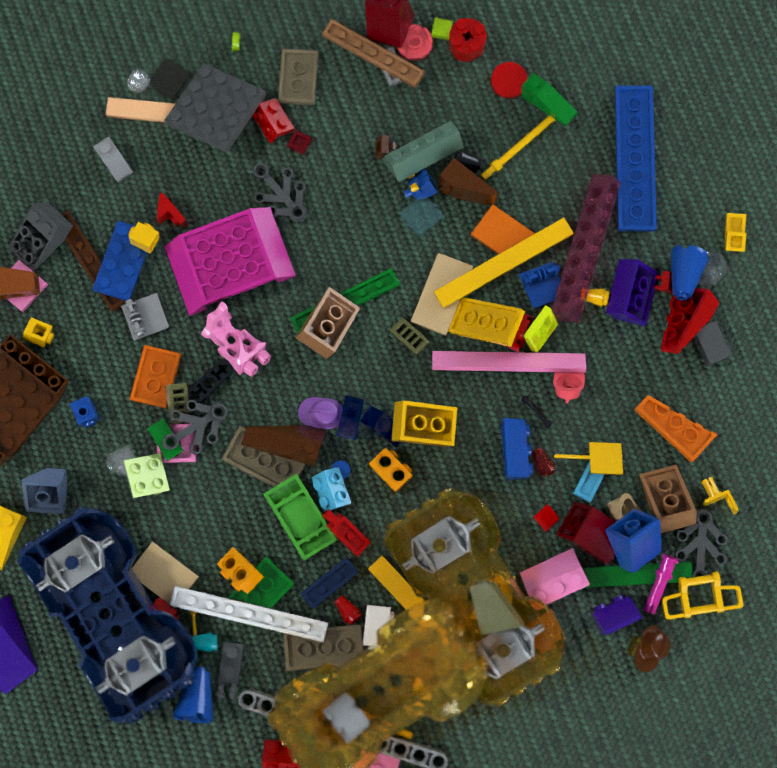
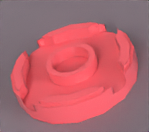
(415, 49)

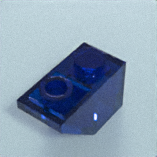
(379, 423)

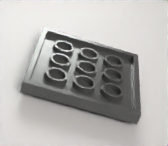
(215, 107)

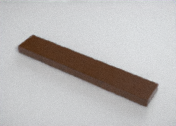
(87, 258)

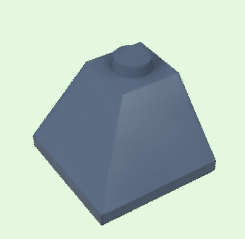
(45, 491)

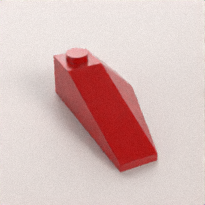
(687, 319)

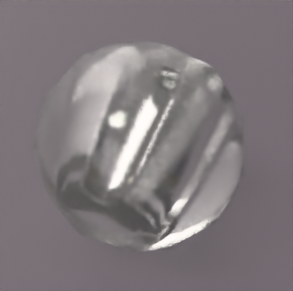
(138, 81)

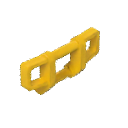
(718, 607)

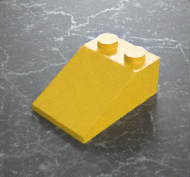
(10, 528)

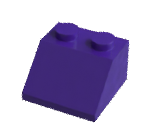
(615, 615)

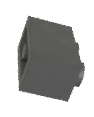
(712, 344)

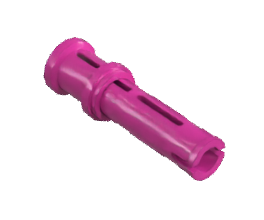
(663, 574)

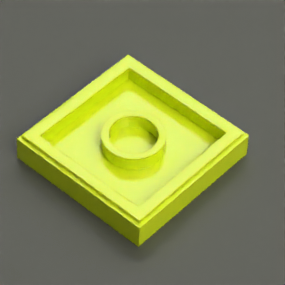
(540, 329)

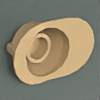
(622, 506)

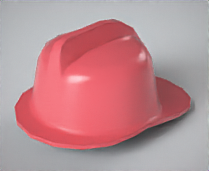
(568, 385)

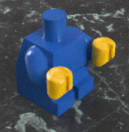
(421, 186)

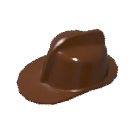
(652, 647)

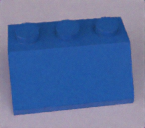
(516, 449)

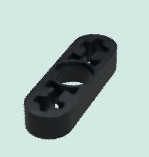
(216, 368)

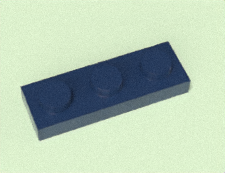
(329, 583)

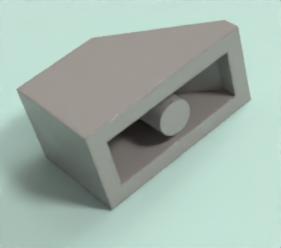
(113, 159)

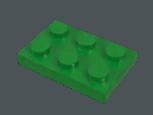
(268, 590)

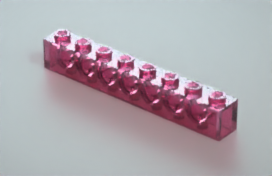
(585, 248)

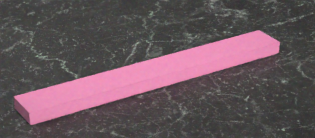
(509, 361)

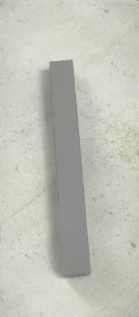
(388, 749)

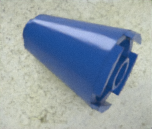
(687, 269)
(196, 700)

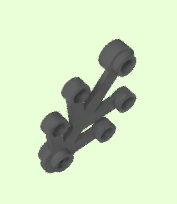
(282, 196)
(197, 424)
(702, 542)

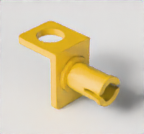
(715, 495)

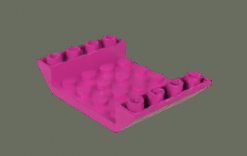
(228, 258)

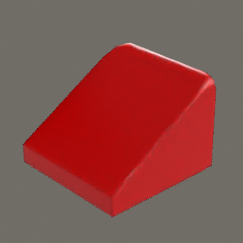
(546, 517)

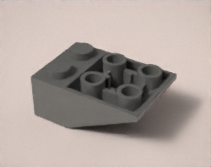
(40, 234)

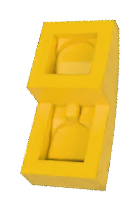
(735, 232)

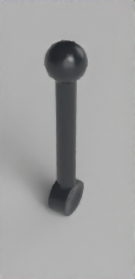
(525, 399)

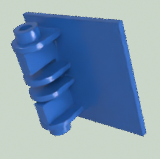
(541, 284)

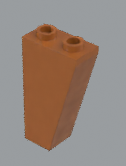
(18, 283)

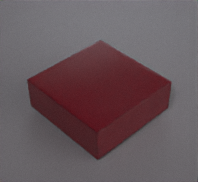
(299, 142)

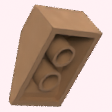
(328, 323)
(668, 498)

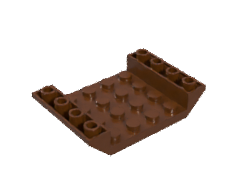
(27, 394)

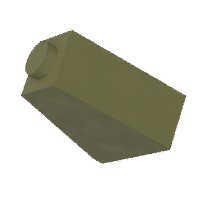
(493, 609)

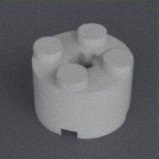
(346, 717)

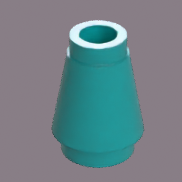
(205, 642)

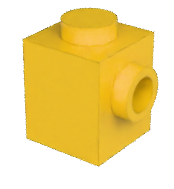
(144, 236)

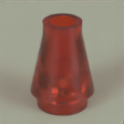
(543, 463)

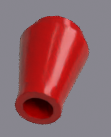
(348, 611)

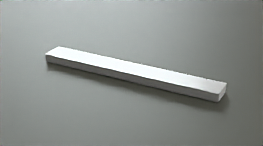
(249, 614)

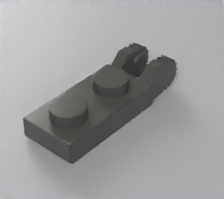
(230, 667)

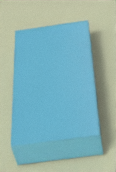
(588, 485)

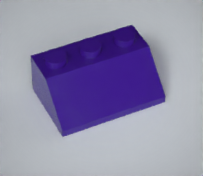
(632, 292)

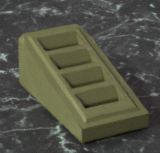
(416, 351)
(170, 399)

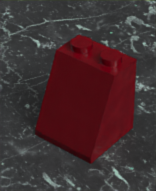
(388, 21)
(585, 529)

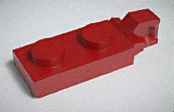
(346, 532)

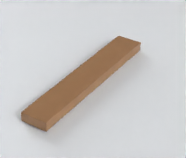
(373, 53)

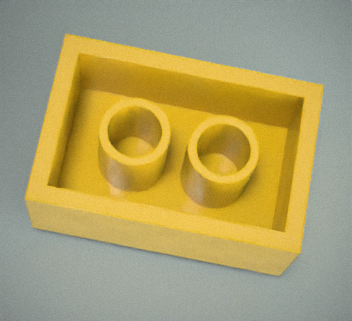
(424, 423)

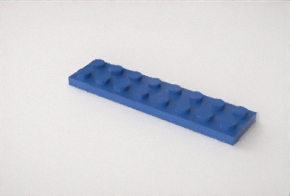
(635, 158)

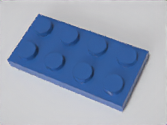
(120, 265)

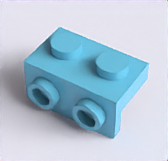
(331, 489)

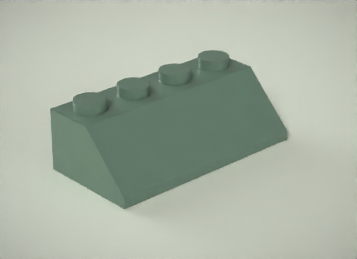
(424, 151)

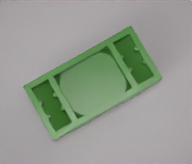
(300, 516)

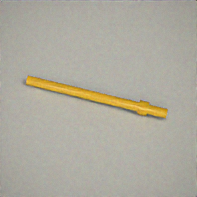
(498, 164)

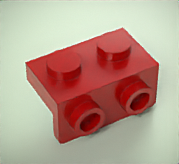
(272, 120)
(277, 755)

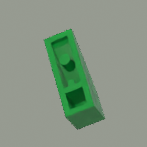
(547, 99)

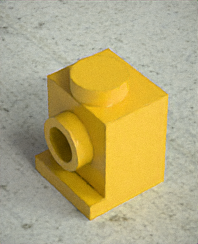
(34, 329)

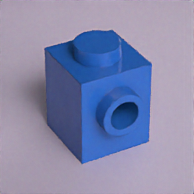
(85, 412)

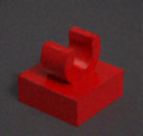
(666, 285)

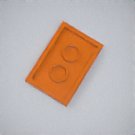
(500, 231)
(155, 371)

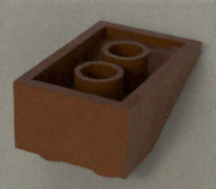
(465, 185)

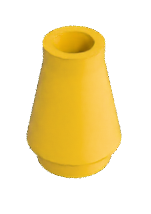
(598, 297)

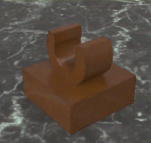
(384, 147)

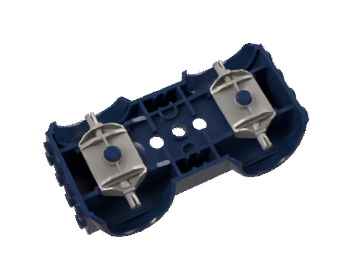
(154, 649)

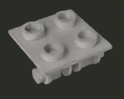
(145, 316)

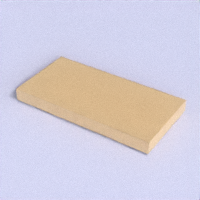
(429, 312)

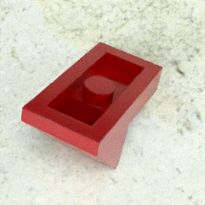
(166, 210)

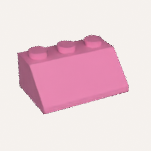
(555, 577)

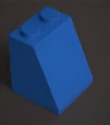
(635, 539)

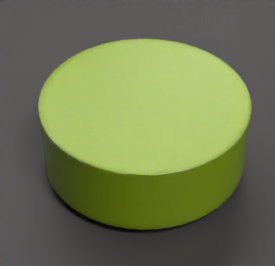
(235, 41)

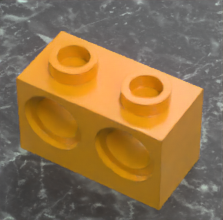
(386, 473)
(236, 567)

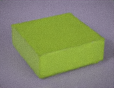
(441, 28)

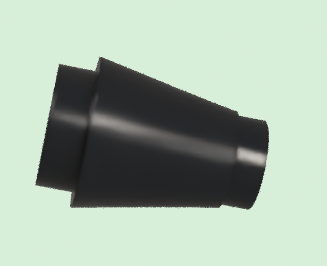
(468, 160)

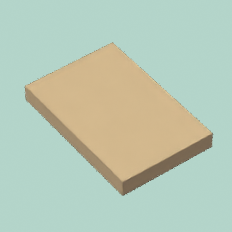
(163, 572)

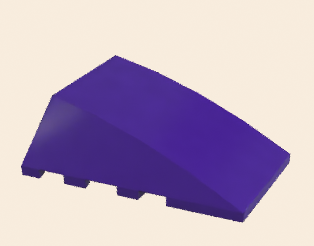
(15, 654)

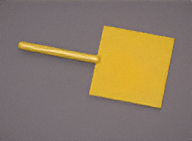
(604, 458)

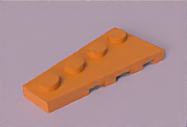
(679, 431)

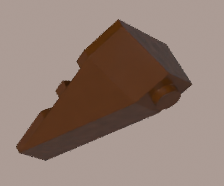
(293, 442)

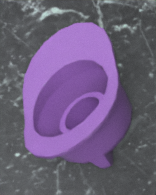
(320, 412)

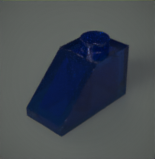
(350, 417)

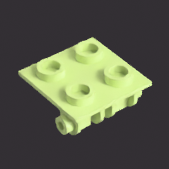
(146, 475)

